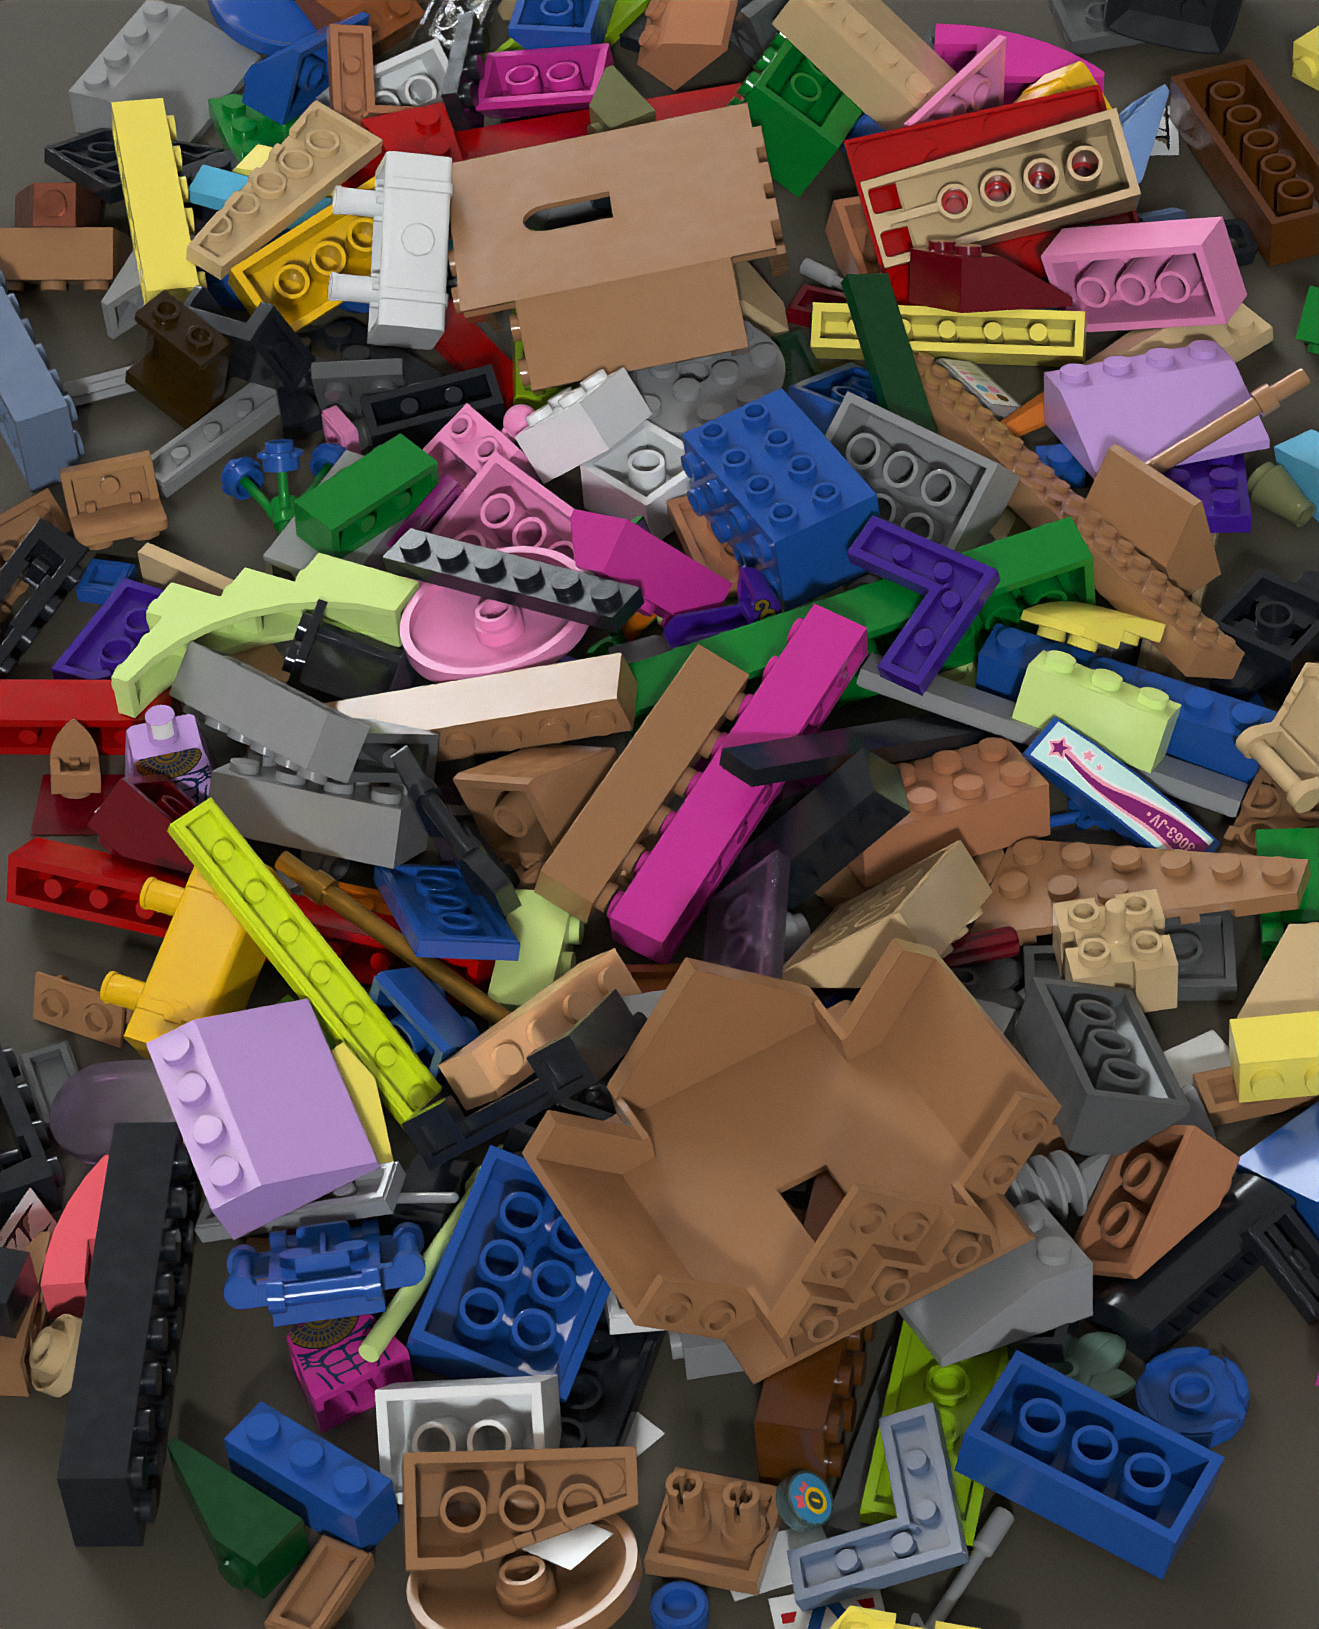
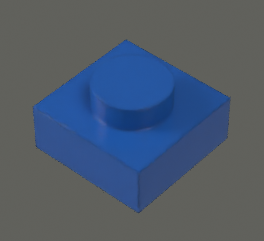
(1063, 463)

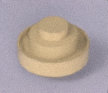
(55, 1356)

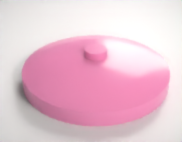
(470, 636)

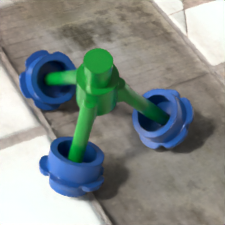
(244, 479)

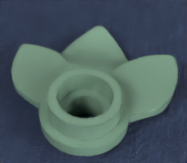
(1095, 1362)

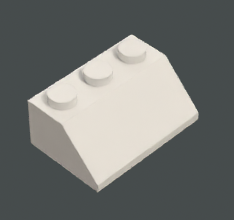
(408, 77)
(465, 1417)

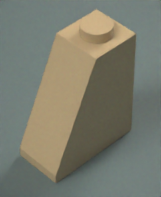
(1290, 976)

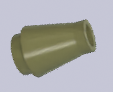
(1279, 493)

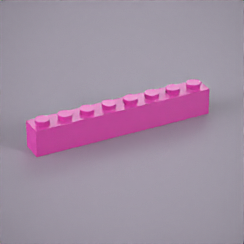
(720, 809)

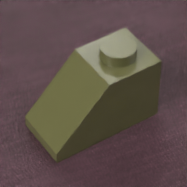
(617, 104)

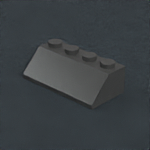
(1099, 1064)

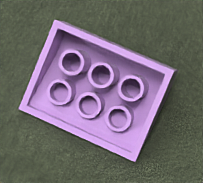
(1148, 404)
(262, 1111)

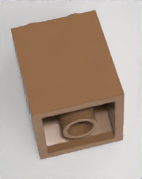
(533, 796)

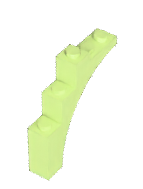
(255, 613)

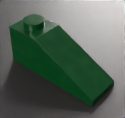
(245, 1529)

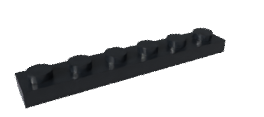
(514, 580)

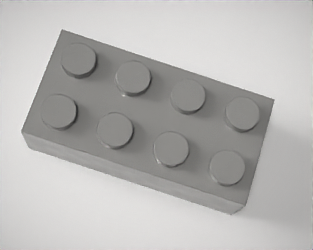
(335, 819)

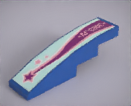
(1113, 791)

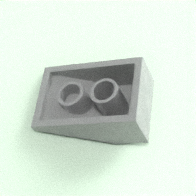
(1009, 1297)

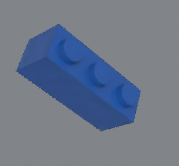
(312, 1478)

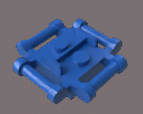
(325, 1271)

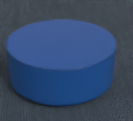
(679, 1607)

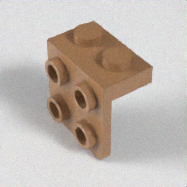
(113, 500)

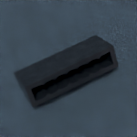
(1190, 1276)

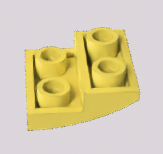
(1090, 625)

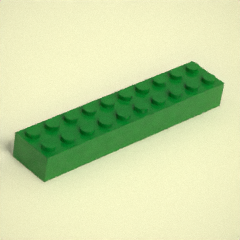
(1033, 570)

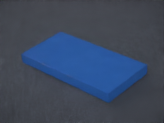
(443, 915)

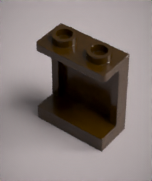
(182, 361)

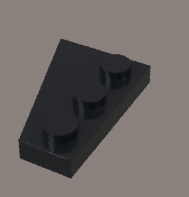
(464, 73)

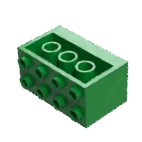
(798, 112)

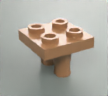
(714, 1531)

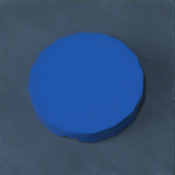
(1194, 1394)

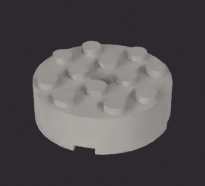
(710, 386)

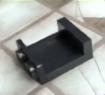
(261, 349)
(341, 663)

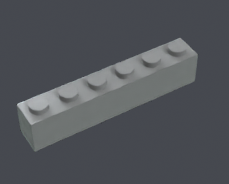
(268, 715)

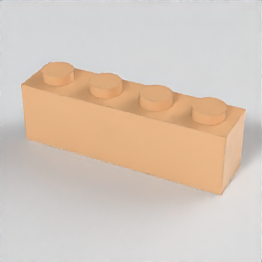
(498, 1056)

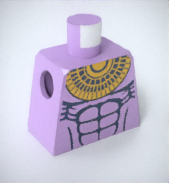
(171, 748)

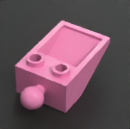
(470, 441)

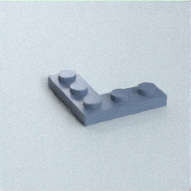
(913, 1545)

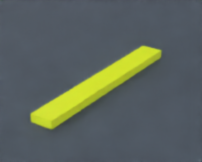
(303, 956)

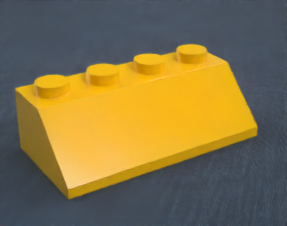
(298, 265)

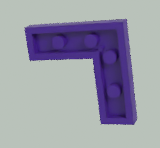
(953, 593)

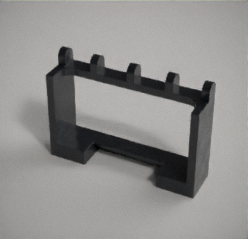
(560, 1067)

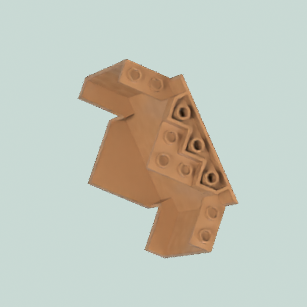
(626, 287)
(761, 1087)

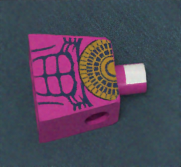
(334, 1374)

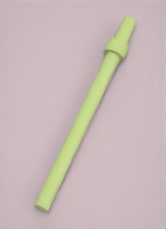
(407, 1297)

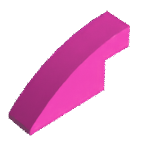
(1025, 56)

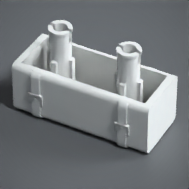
(408, 249)

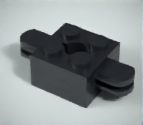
(1275, 629)

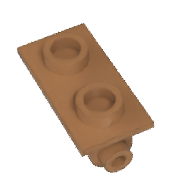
(78, 1009)

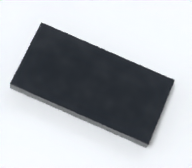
(608, 1387)

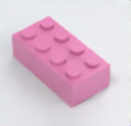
(1147, 273)

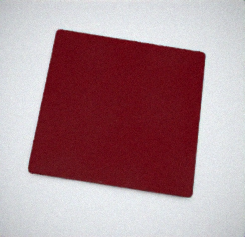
(68, 816)

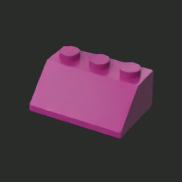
(541, 80)
(631, 555)

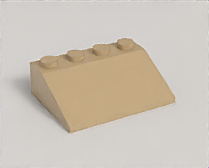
(867, 55)
(918, 905)

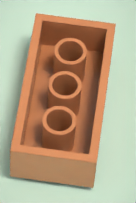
(965, 794)

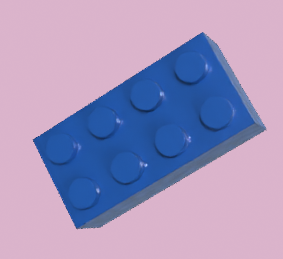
(1089, 1464)

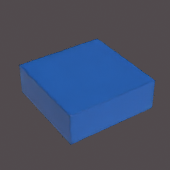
(102, 579)

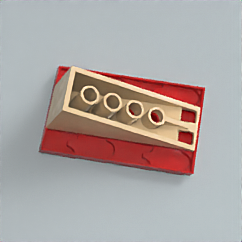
(995, 180)

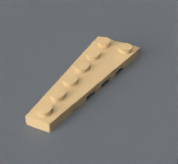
(299, 173)

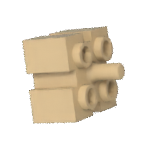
(1118, 946)

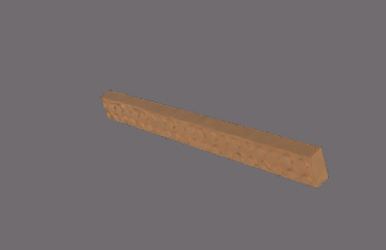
(1041, 497)

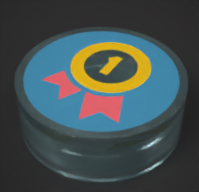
(804, 1501)

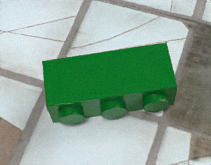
(365, 497)

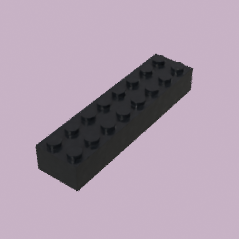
(128, 1337)

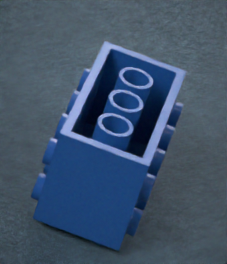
(779, 496)

